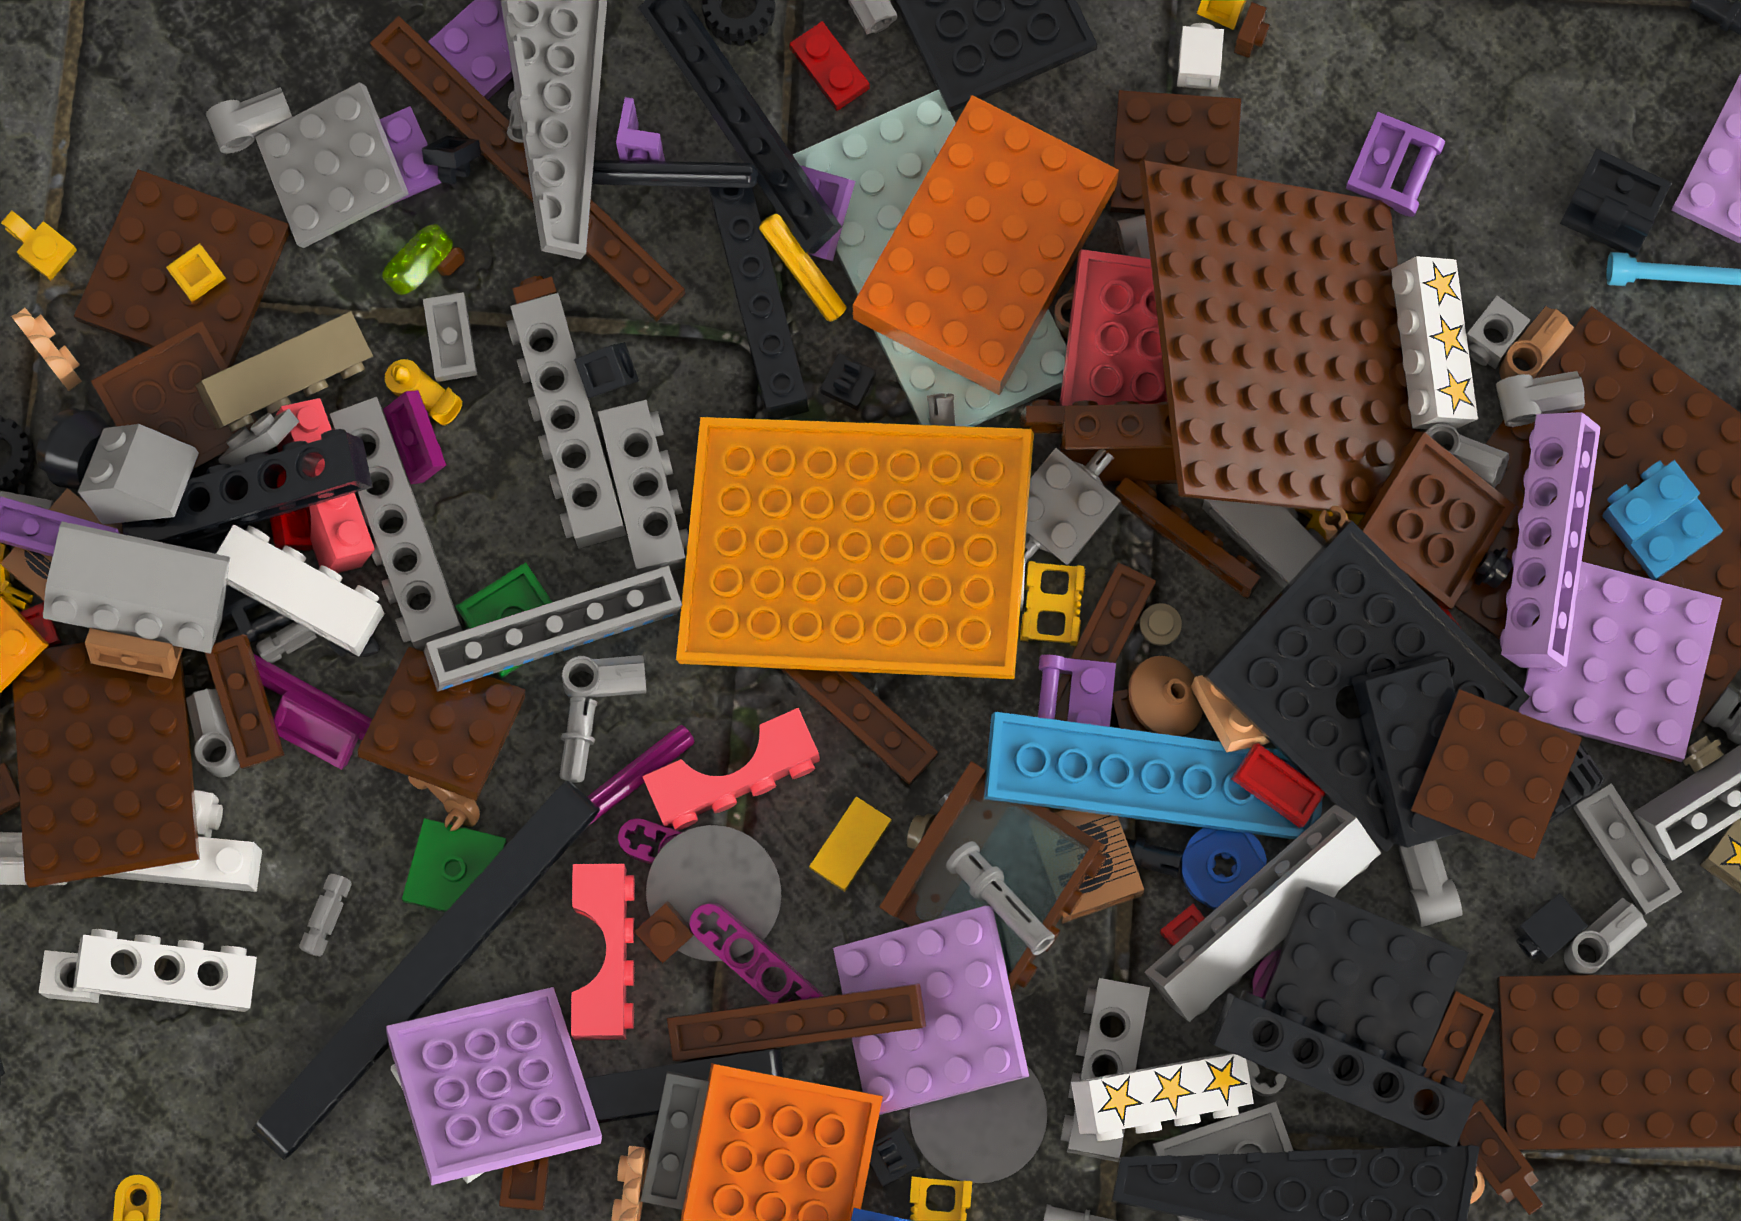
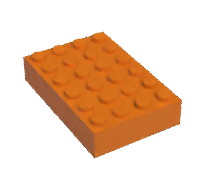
(985, 244)

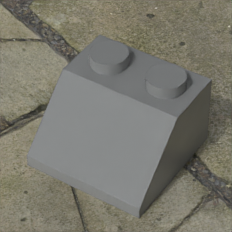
(136, 475)

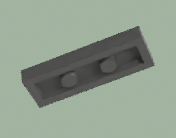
(674, 1140)

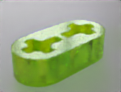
(417, 259)

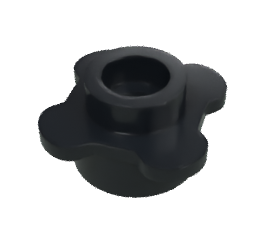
(1493, 568)

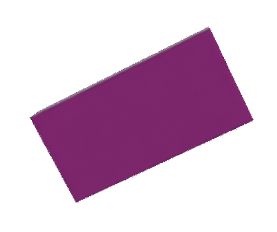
(315, 730)

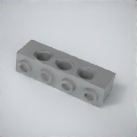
(620, 429)
(1129, 1005)

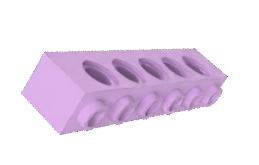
(1559, 560)

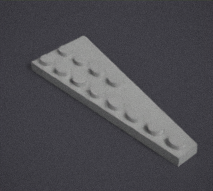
(557, 87)

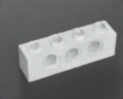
(96, 975)

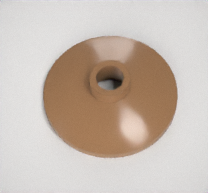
(1153, 701)

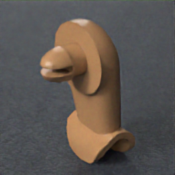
(459, 808)

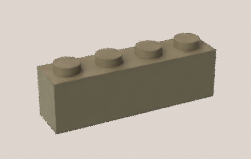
(283, 371)

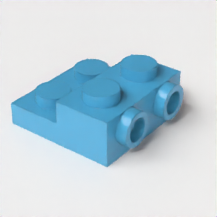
(1661, 519)

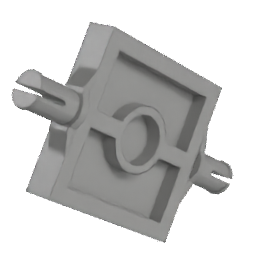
(1067, 505)

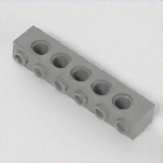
(547, 319)
(439, 617)

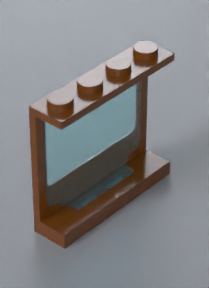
(1035, 849)

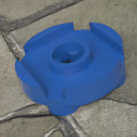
(1199, 861)

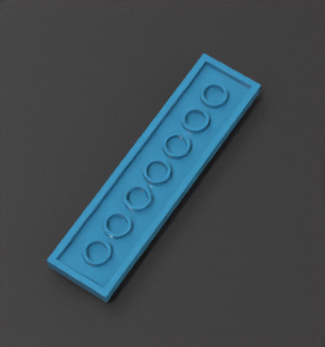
(1126, 775)

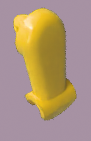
(440, 403)

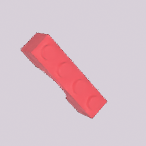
(337, 525)
(782, 751)
(601, 1007)

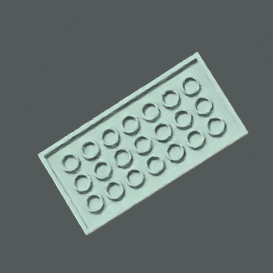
(888, 164)

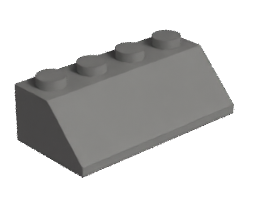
(136, 587)

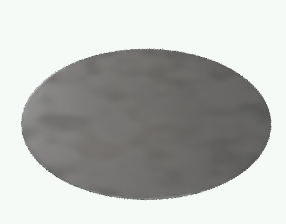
(718, 868)
(982, 1131)

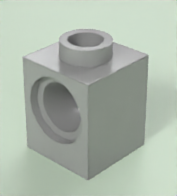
(1503, 318)

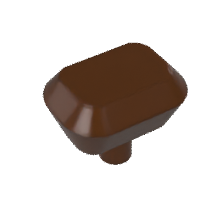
(451, 262)

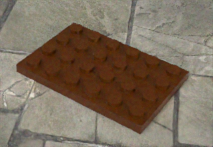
(101, 768)
(1621, 1061)

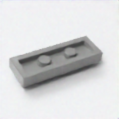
(1627, 849)

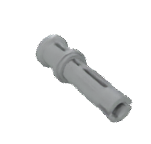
(988, 885)

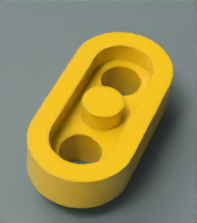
(126, 1209)

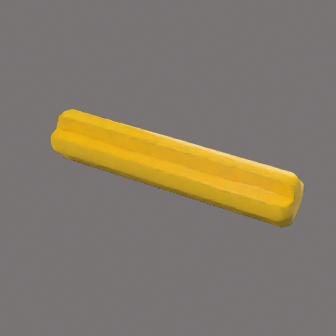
(802, 267)

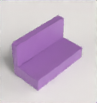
(633, 143)

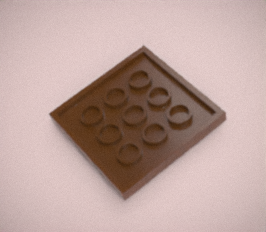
(157, 224)

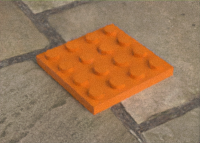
(779, 1149)

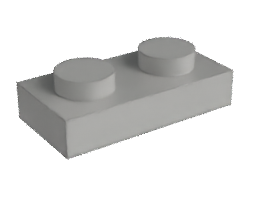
(450, 337)
(264, 435)

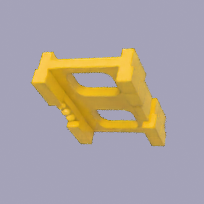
(1067, 604)
(919, 1193)

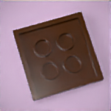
(1171, 131)
(162, 393)
(1435, 519)
(441, 735)
(1496, 774)

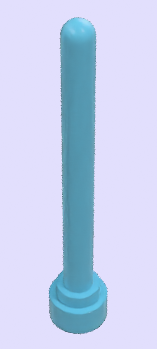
(1626, 269)

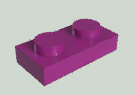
(414, 437)

